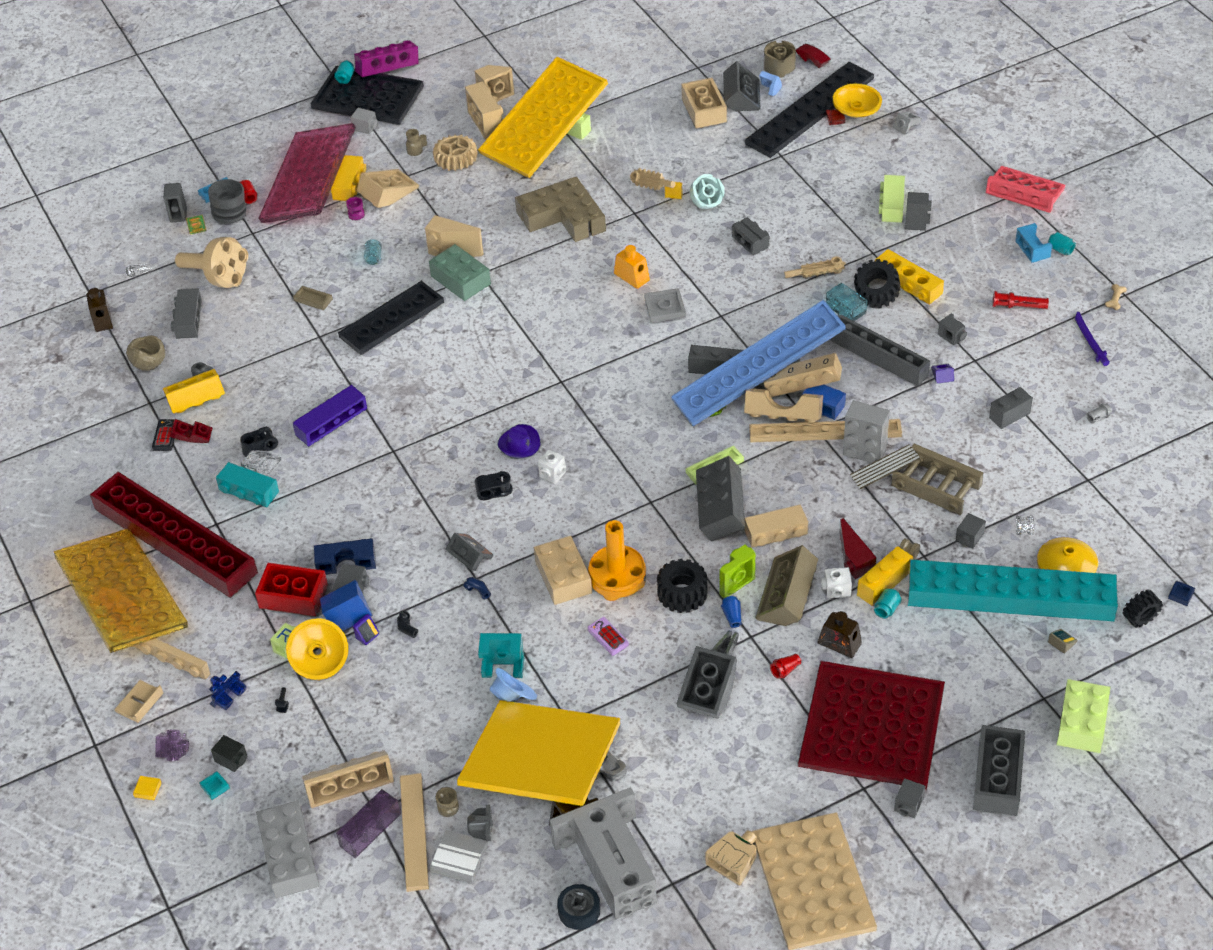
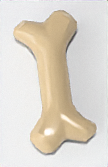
(1118, 290)

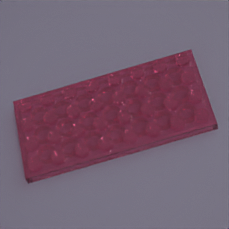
(307, 173)

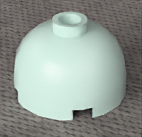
(706, 191)

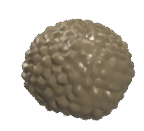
(146, 352)

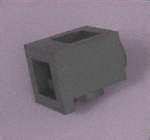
(951, 330)

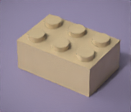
(704, 103)
(483, 108)
(562, 570)

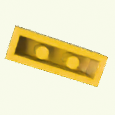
(348, 178)
(193, 391)
(884, 575)

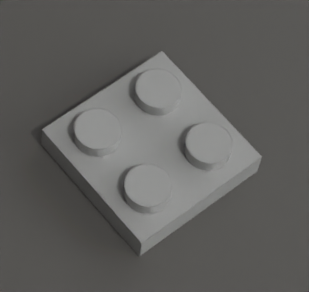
(664, 305)

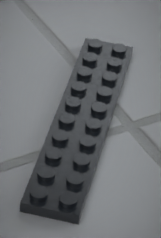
(805, 111)

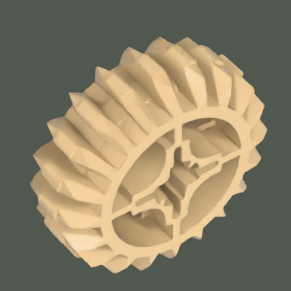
(455, 152)

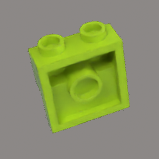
(738, 572)

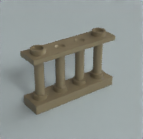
(945, 466)

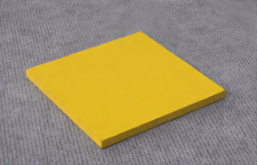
(539, 752)

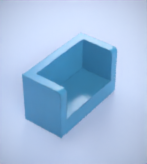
(1031, 245)

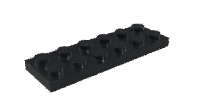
(391, 317)

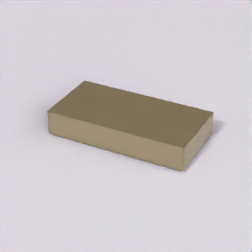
(312, 298)

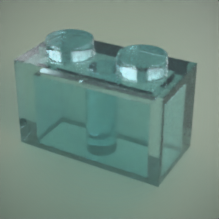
(846, 302)

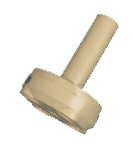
(221, 262)

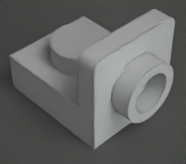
(905, 120)

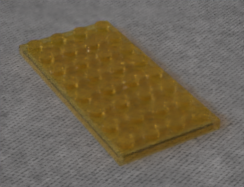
(120, 590)

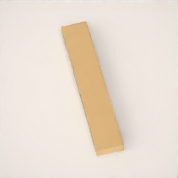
(414, 832)

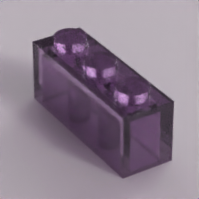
(368, 823)

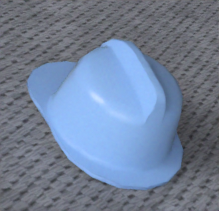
(509, 688)

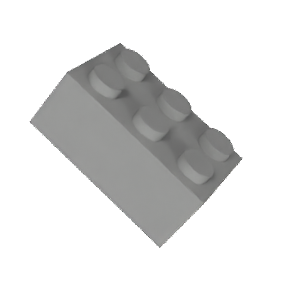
(865, 432)

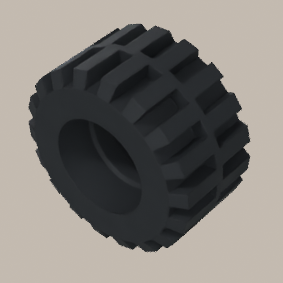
(873, 271)
(682, 597)

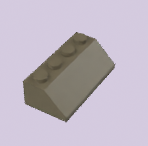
(787, 587)

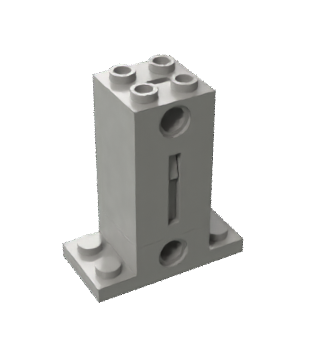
(609, 851)

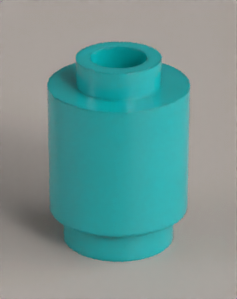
(344, 72)
(1062, 243)
(887, 603)

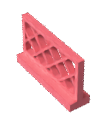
(1027, 195)

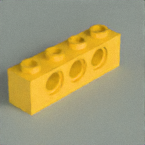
(914, 278)

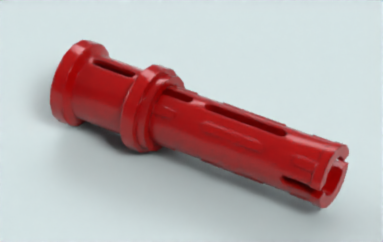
(1013, 300)

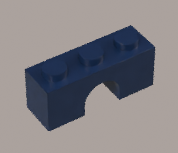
(330, 555)

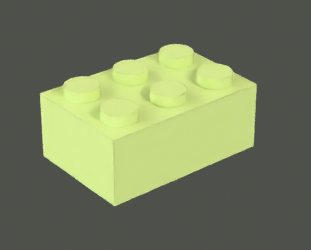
(1083, 716)

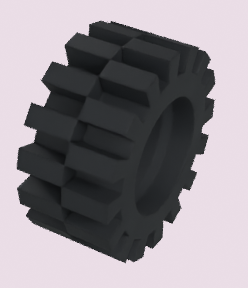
(1142, 608)

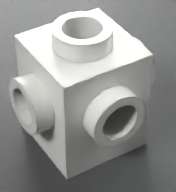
(551, 466)
(836, 582)

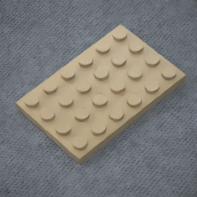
(813, 881)

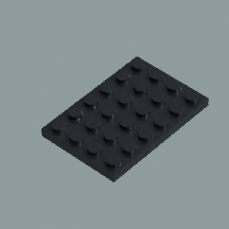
(381, 93)

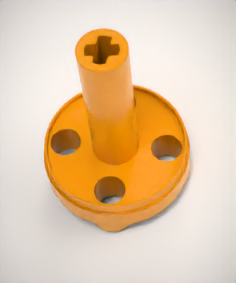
(617, 568)

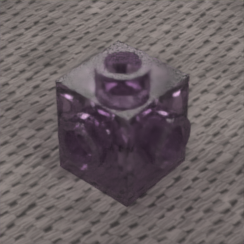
(171, 745)

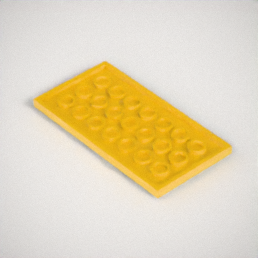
(543, 117)

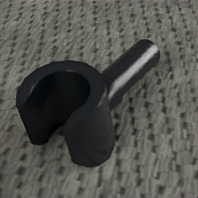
(282, 705)

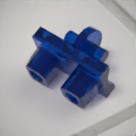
(223, 688)

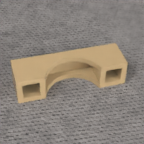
(759, 403)

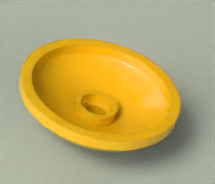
(857, 100)
(1067, 555)
(321, 635)

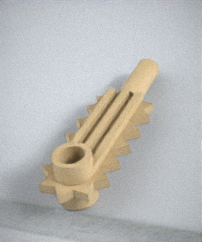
(650, 179)
(831, 266)

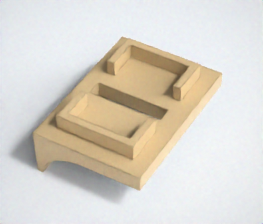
(143, 692)

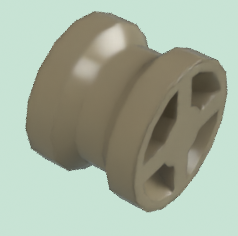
(912, 549)

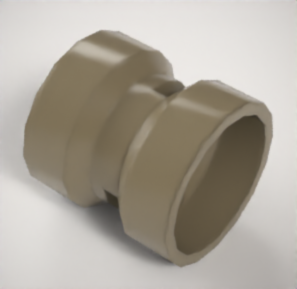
(447, 801)

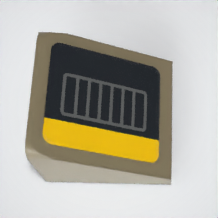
(1061, 640)

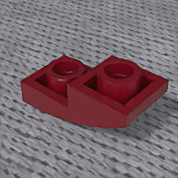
(810, 52)
(191, 433)

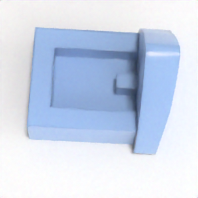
(771, 81)

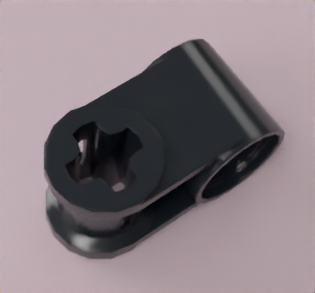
(258, 441)
(491, 486)

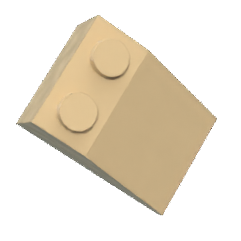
(385, 186)
(444, 233)

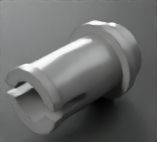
(1103, 410)

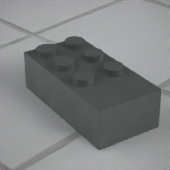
(720, 498)
(999, 770)

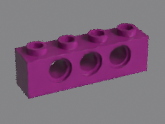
(397, 55)

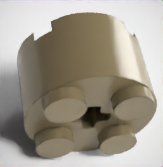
(779, 58)

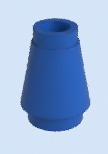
(732, 609)

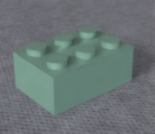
(459, 272)

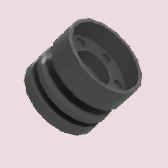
(227, 201)

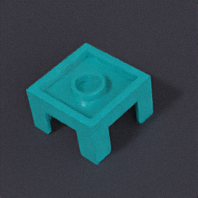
(501, 650)

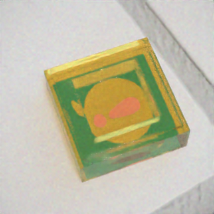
(196, 224)

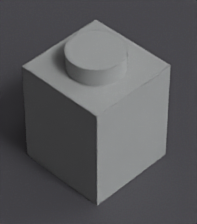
(364, 120)

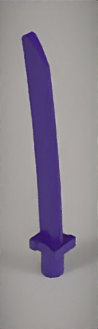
(1100, 355)

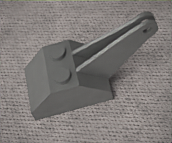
(710, 678)

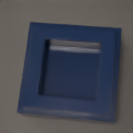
(1181, 593)

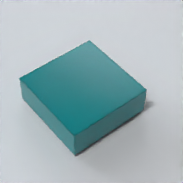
(214, 785)

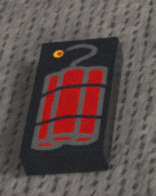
(161, 440)

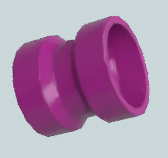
(355, 208)

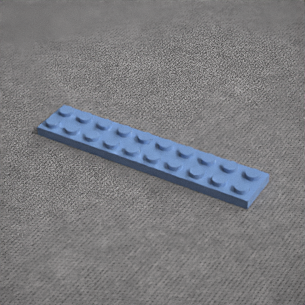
(758, 363)

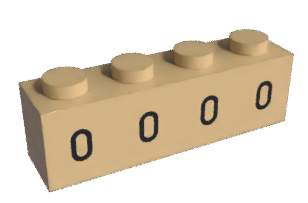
(805, 375)

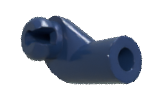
(479, 585)

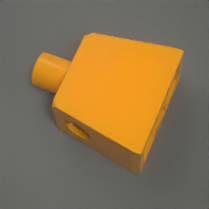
(631, 267)

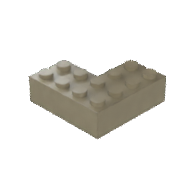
(563, 203)

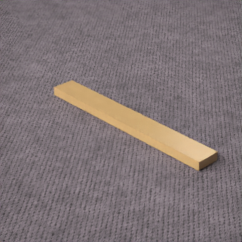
(808, 431)

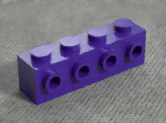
(329, 415)

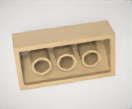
(348, 778)

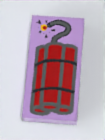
(608, 636)

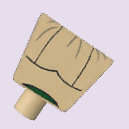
(733, 855)

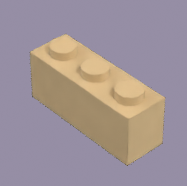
(776, 526)

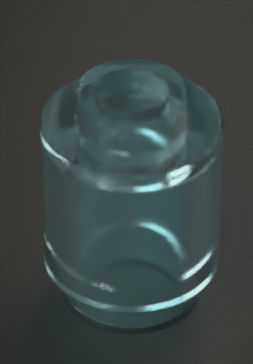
(372, 251)

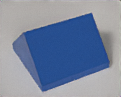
(345, 606)

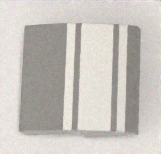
(458, 856)

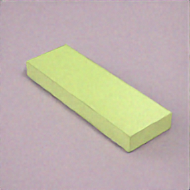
(731, 451)

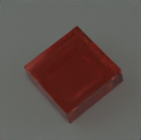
(835, 117)

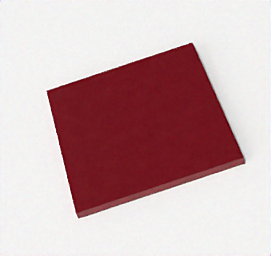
(872, 724)

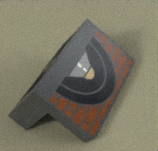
(467, 550)

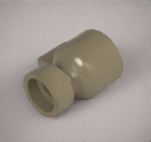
(414, 142)

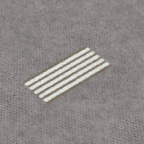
(884, 466)

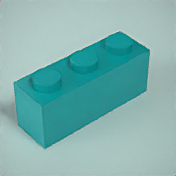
(247, 484)

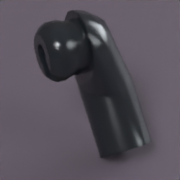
(404, 626)

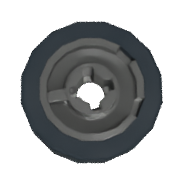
(574, 916)

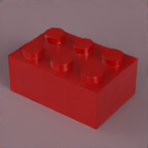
(291, 589)

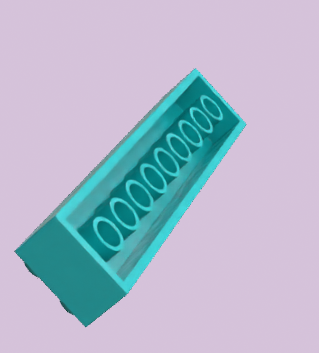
(1013, 590)

